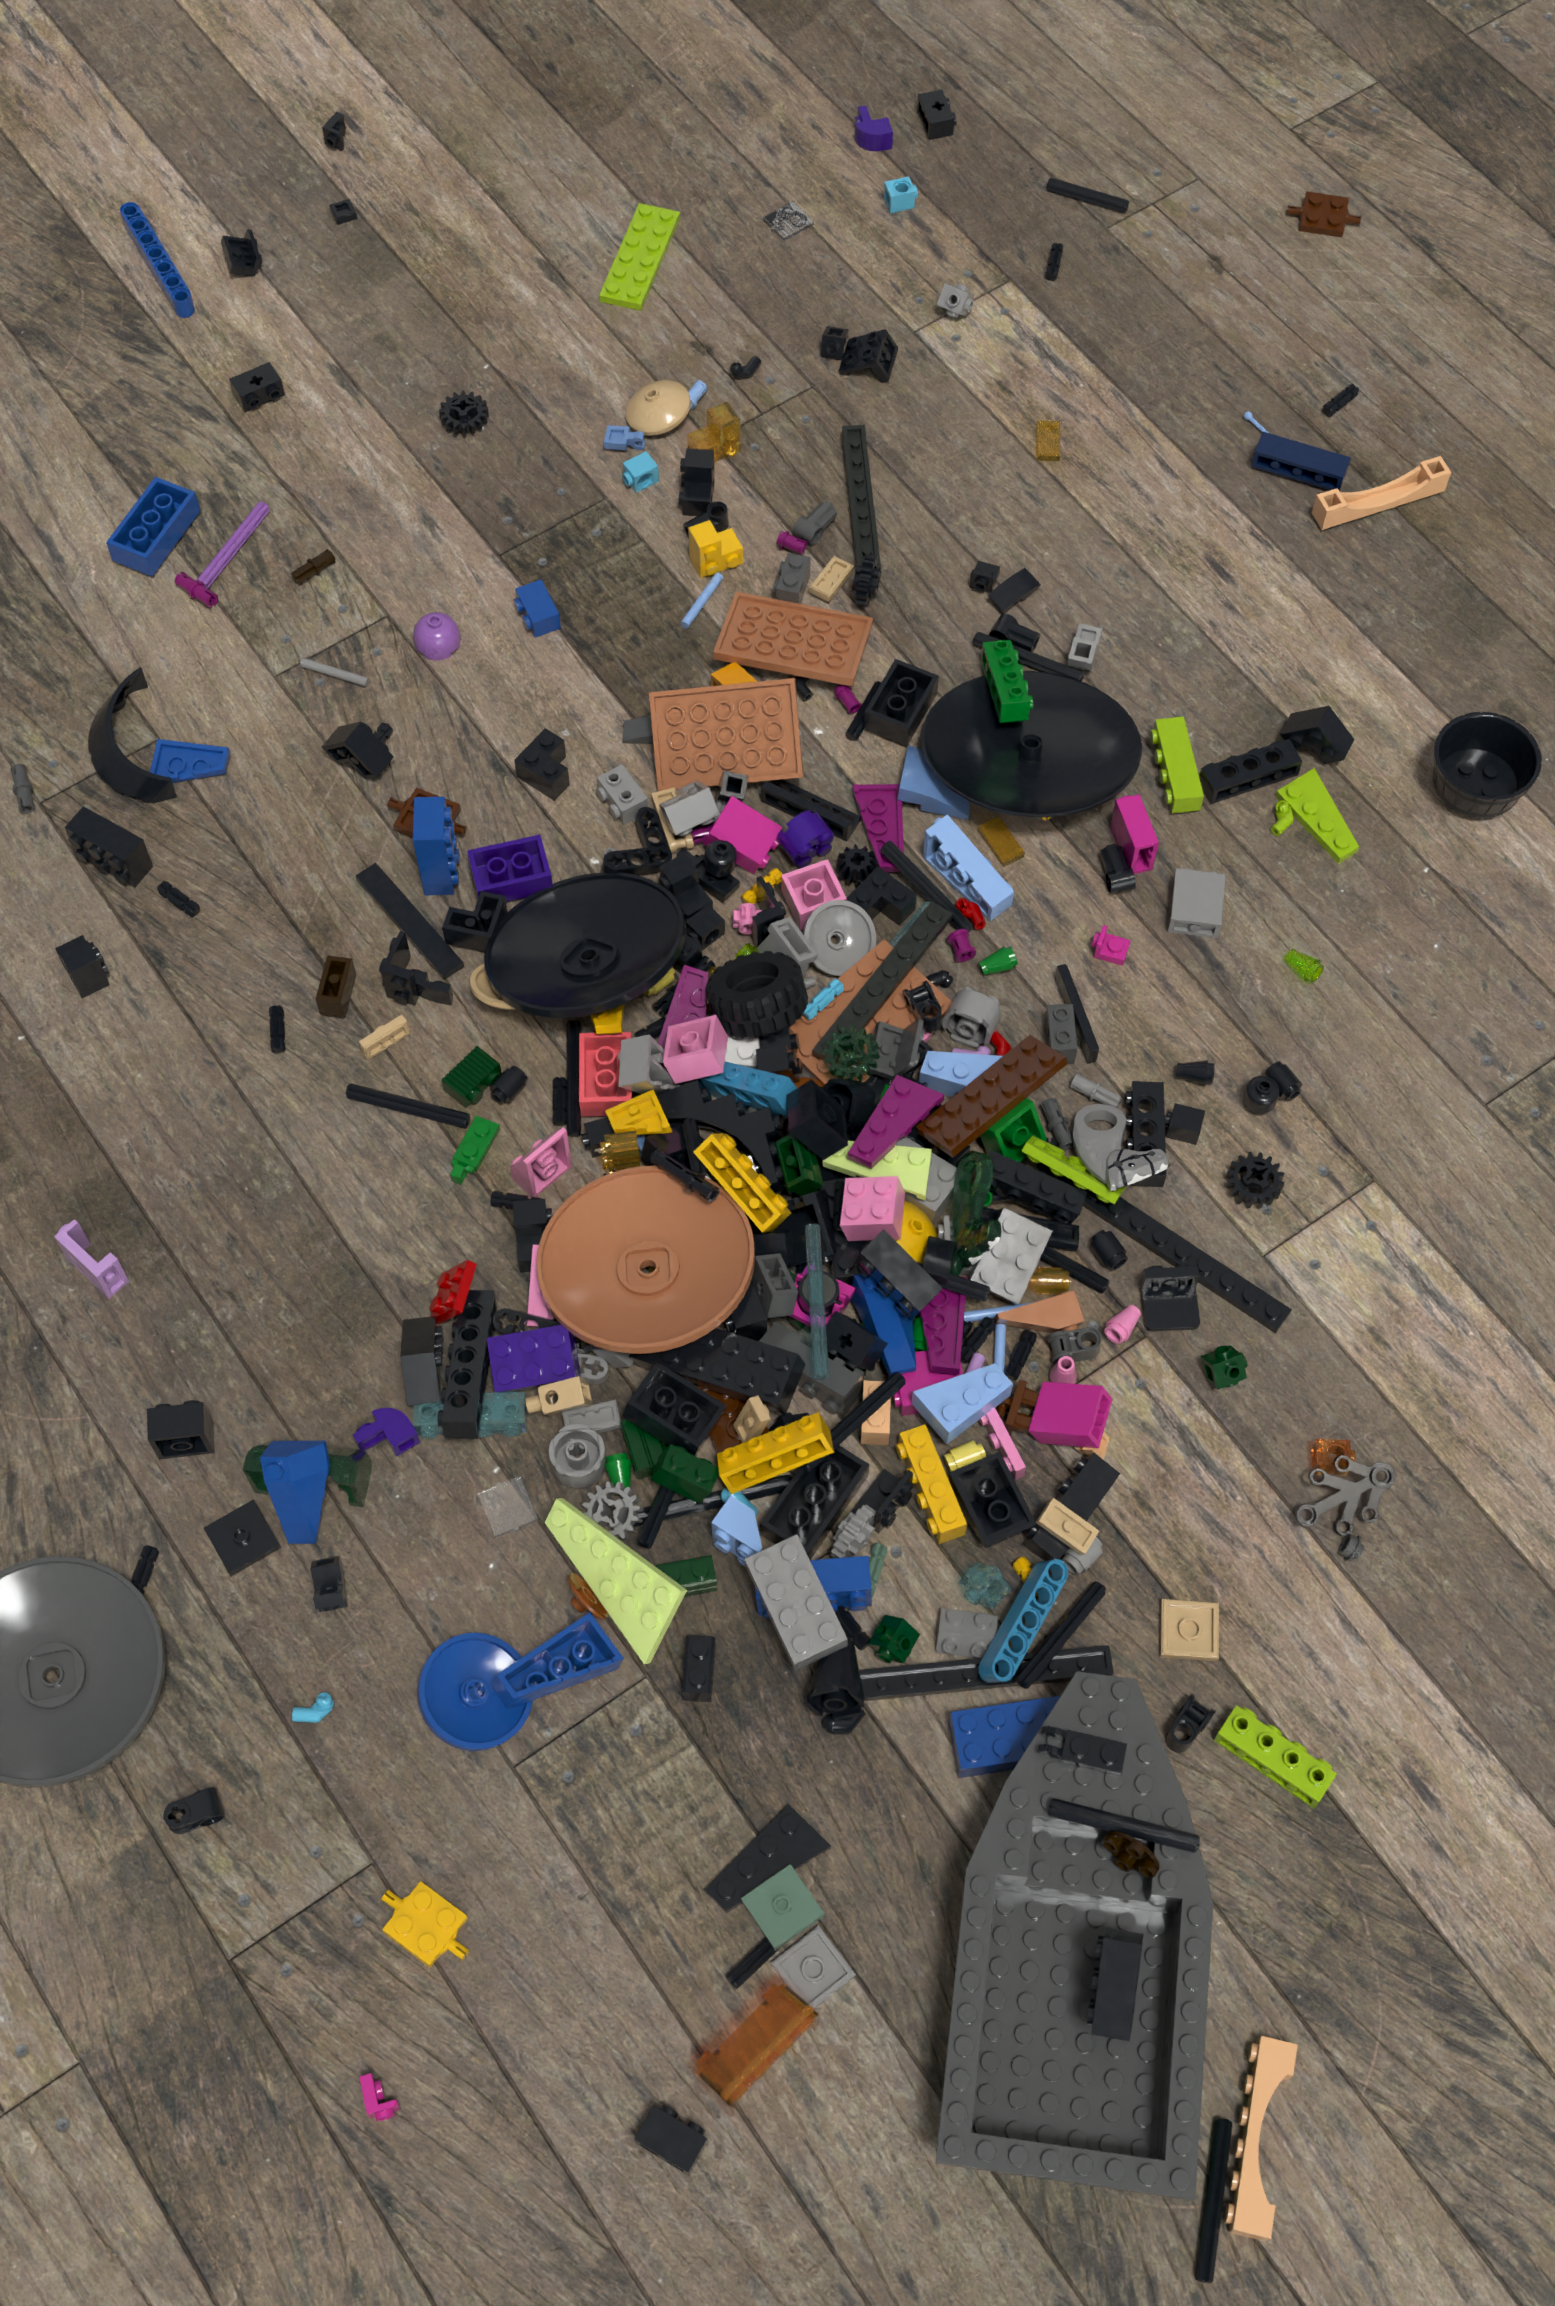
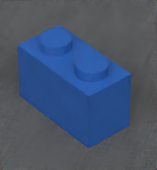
(537, 608)

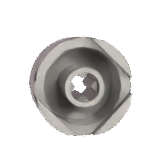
(972, 1017)
(577, 1471)

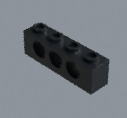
(1250, 771)
(1149, 1097)

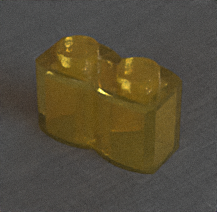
(620, 1151)

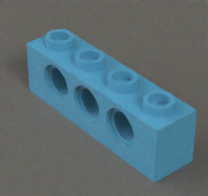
(751, 1085)

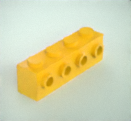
(742, 1182)
(775, 1453)
(932, 1484)

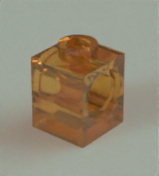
(1321, 1459)

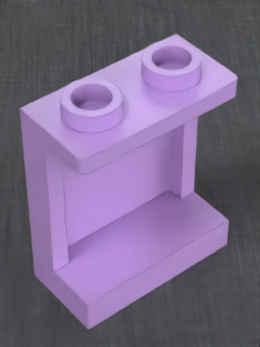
(105, 1275)

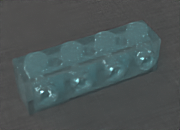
(501, 1414)

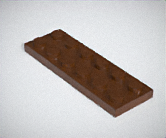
(991, 1095)

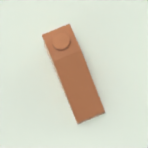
(1046, 1315)

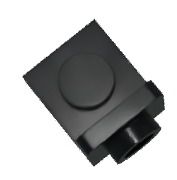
(334, 131)
(833, 342)
(984, 577)

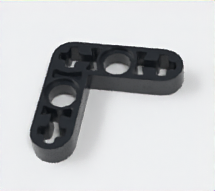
(647, 853)

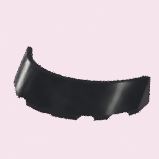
(109, 760)

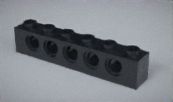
(468, 1367)

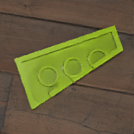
(1319, 815)
(1071, 1167)

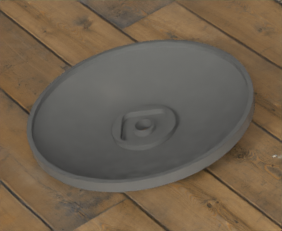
(109, 1661)

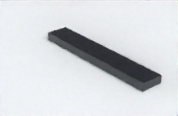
(410, 921)

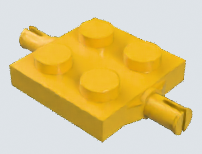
(425, 1924)

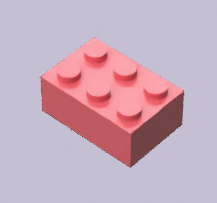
(600, 1073)

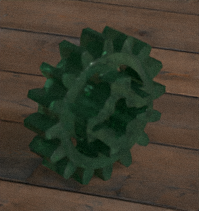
(848, 1044)

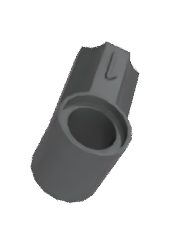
(812, 526)

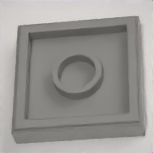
(813, 1968)

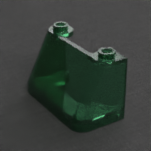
(348, 1468)

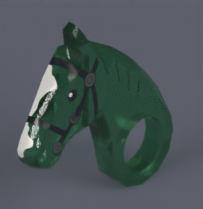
(971, 1234)

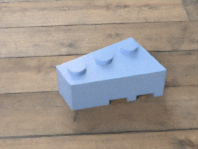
(962, 1400)

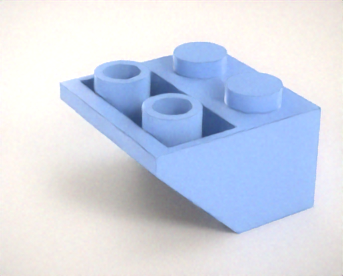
(736, 1530)

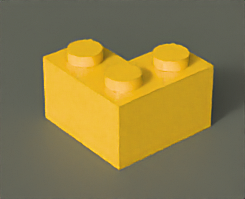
(712, 550)

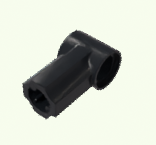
(716, 513)
(1008, 629)
(1118, 875)

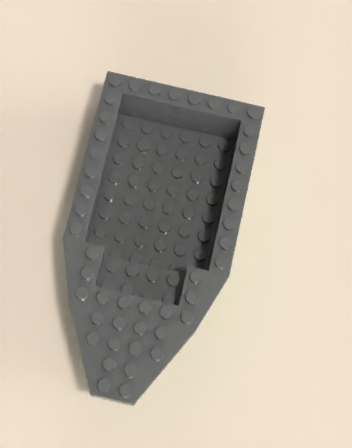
(1021, 2068)

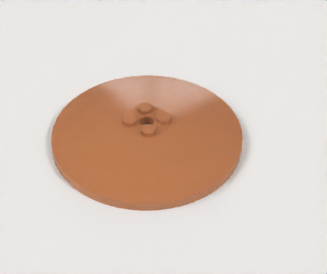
(635, 1220)

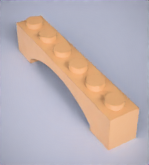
(1341, 507)
(1250, 2211)

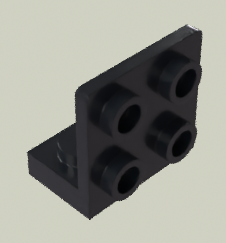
(870, 350)
(771, 911)
(886, 1496)

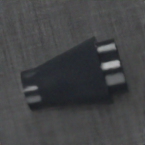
(1198, 1072)

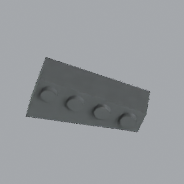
(835, 1392)

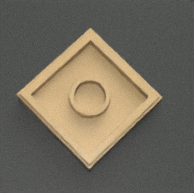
(1189, 1630)

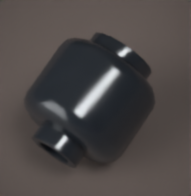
(720, 858)
(1261, 1094)

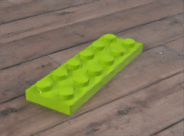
(639, 257)

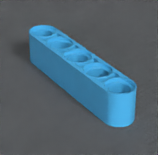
(1012, 1626)

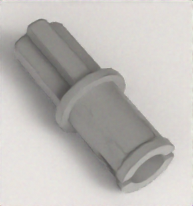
(1095, 1091)

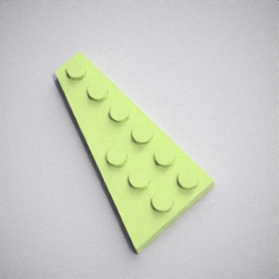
(627, 1585)

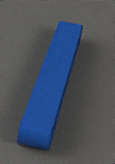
(157, 260)

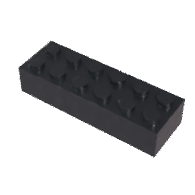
(734, 1367)

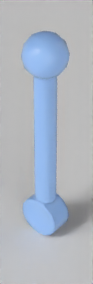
(1248, 416)

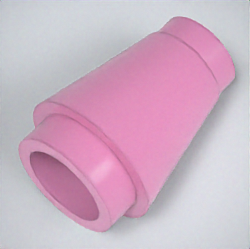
(1122, 1324)
(1064, 1371)

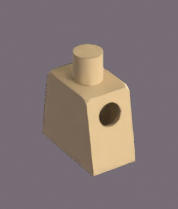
(572, 1394)

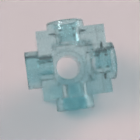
(984, 1585)

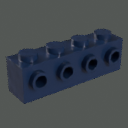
(1296, 459)

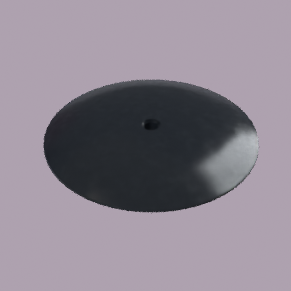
(1057, 763)

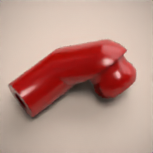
(972, 912)
(1000, 1043)

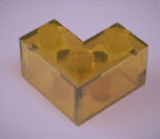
(720, 434)

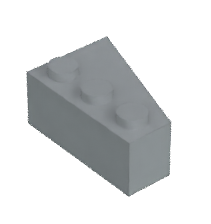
(643, 1066)

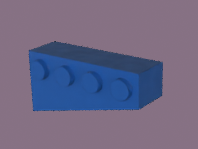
(561, 1662)

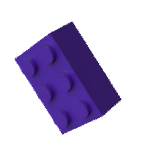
(511, 868)
(532, 1358)

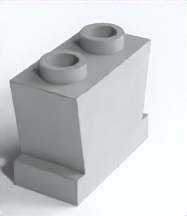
(790, 941)

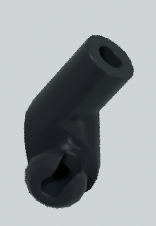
(802, 689)
(941, 977)
(841, 1726)

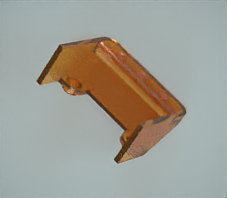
(755, 2045)

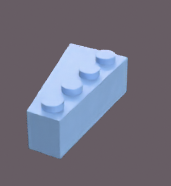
(966, 868)
(953, 1071)

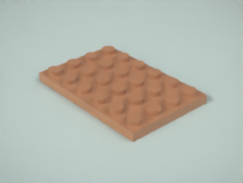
(793, 638)
(726, 728)
(892, 1012)

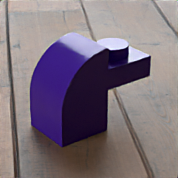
(872, 134)
(388, 1425)

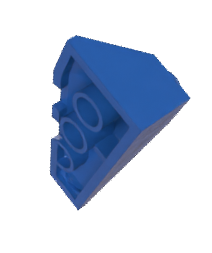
(887, 1323)
(296, 1484)

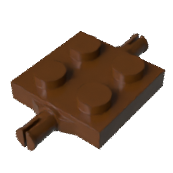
(1324, 214)
(404, 822)

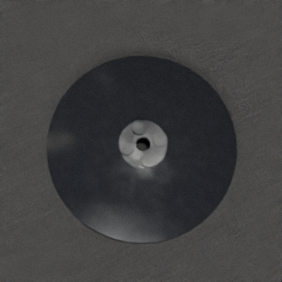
(585, 945)

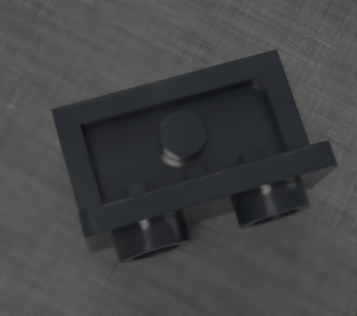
(242, 254)

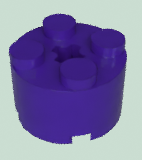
(806, 838)

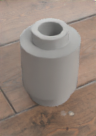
(1078, 1563)

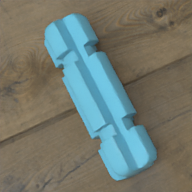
(823, 998)

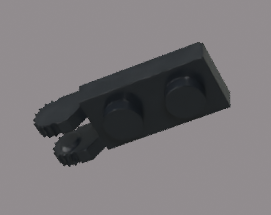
(1085, 1750)

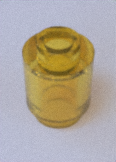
(1050, 1280)

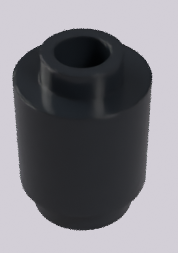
(1286, 1080)
(508, 1085)
(1109, 1250)

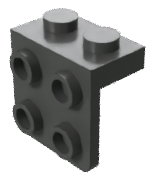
(897, 1048)

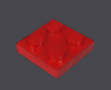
(452, 1291)

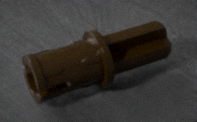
(313, 566)

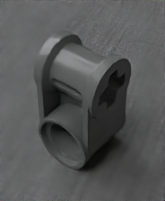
(1072, 1344)

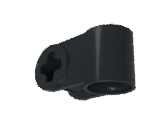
(923, 1002)
(1191, 1721)
(197, 1811)

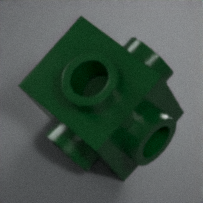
(1224, 1367)
(893, 1639)

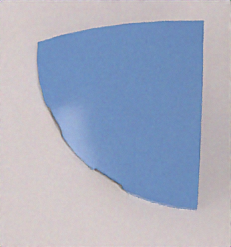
(923, 787)

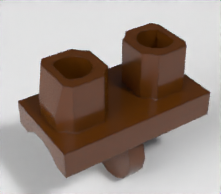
(1022, 1397)

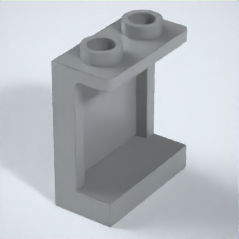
(1197, 903)

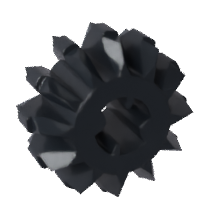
(856, 864)

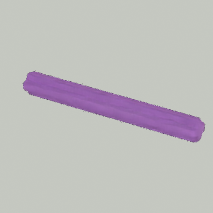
(233, 544)

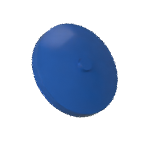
(459, 1695)

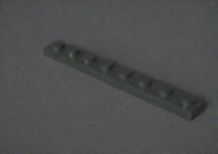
(860, 493)
(889, 974)

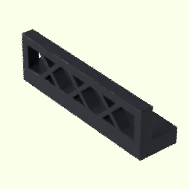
(796, 800)

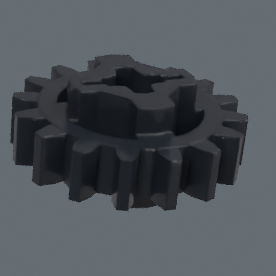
(464, 413)
(866, 580)
(1255, 1178)

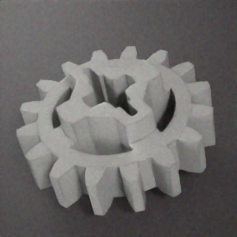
(604, 1502)
(854, 1533)

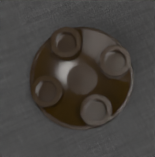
(1131, 1854)

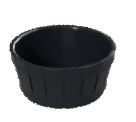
(1484, 764)

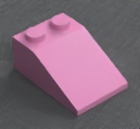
(543, 1163)

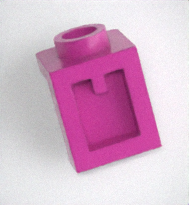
(1110, 947)
(372, 2094)

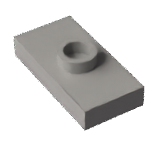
(600, 1416)

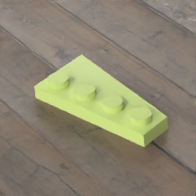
(907, 1163)

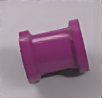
(961, 945)

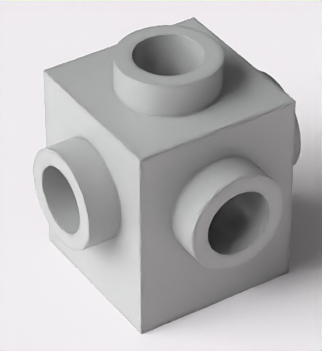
(956, 299)

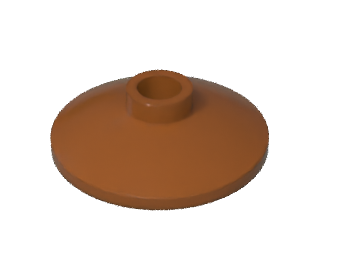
(585, 1598)

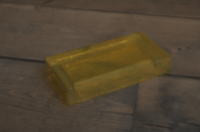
(1048, 440)
(1001, 841)

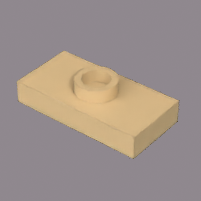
(831, 578)
(384, 1037)

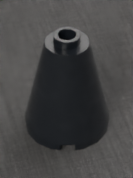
(837, 1685)

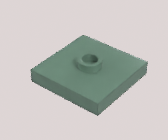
(782, 1907)

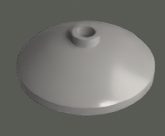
(853, 932)

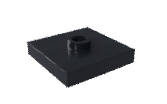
(242, 1538)

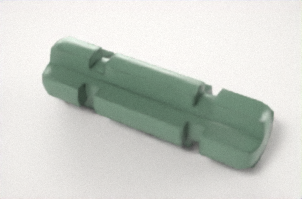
(878, 1553)

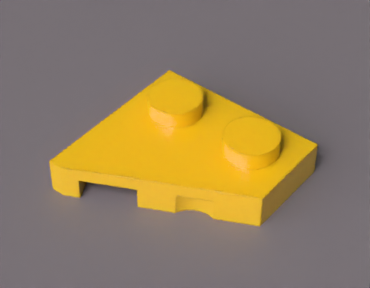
(639, 1114)

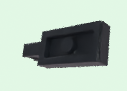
(719, 886)

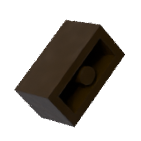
(336, 986)

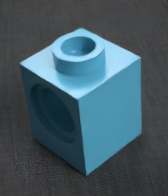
(900, 194)
(640, 472)

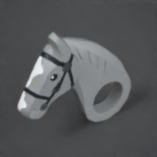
(1103, 1153)

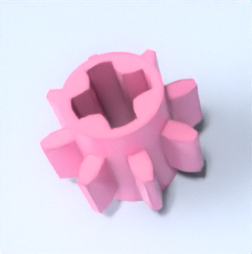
(743, 918)

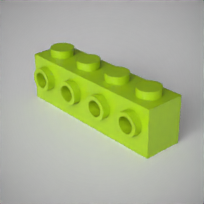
(1177, 765)
(1275, 1756)

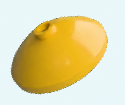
(915, 1231)

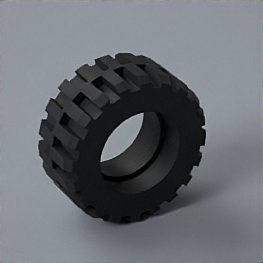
(757, 994)

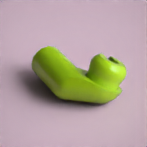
(1284, 818)

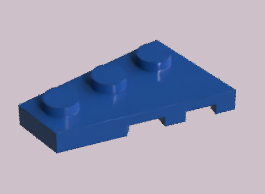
(188, 760)

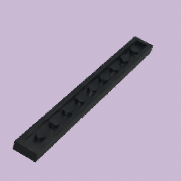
(1179, 1251)
(964, 1674)

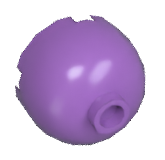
(436, 636)

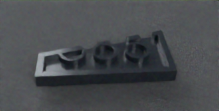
(781, 1843)

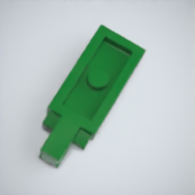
(473, 1148)

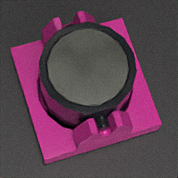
(836, 1296)

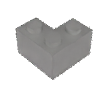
(690, 808)

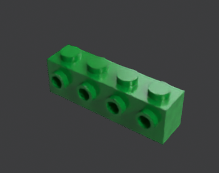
(1006, 681)

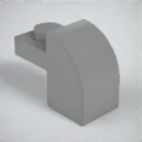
(1084, 647)

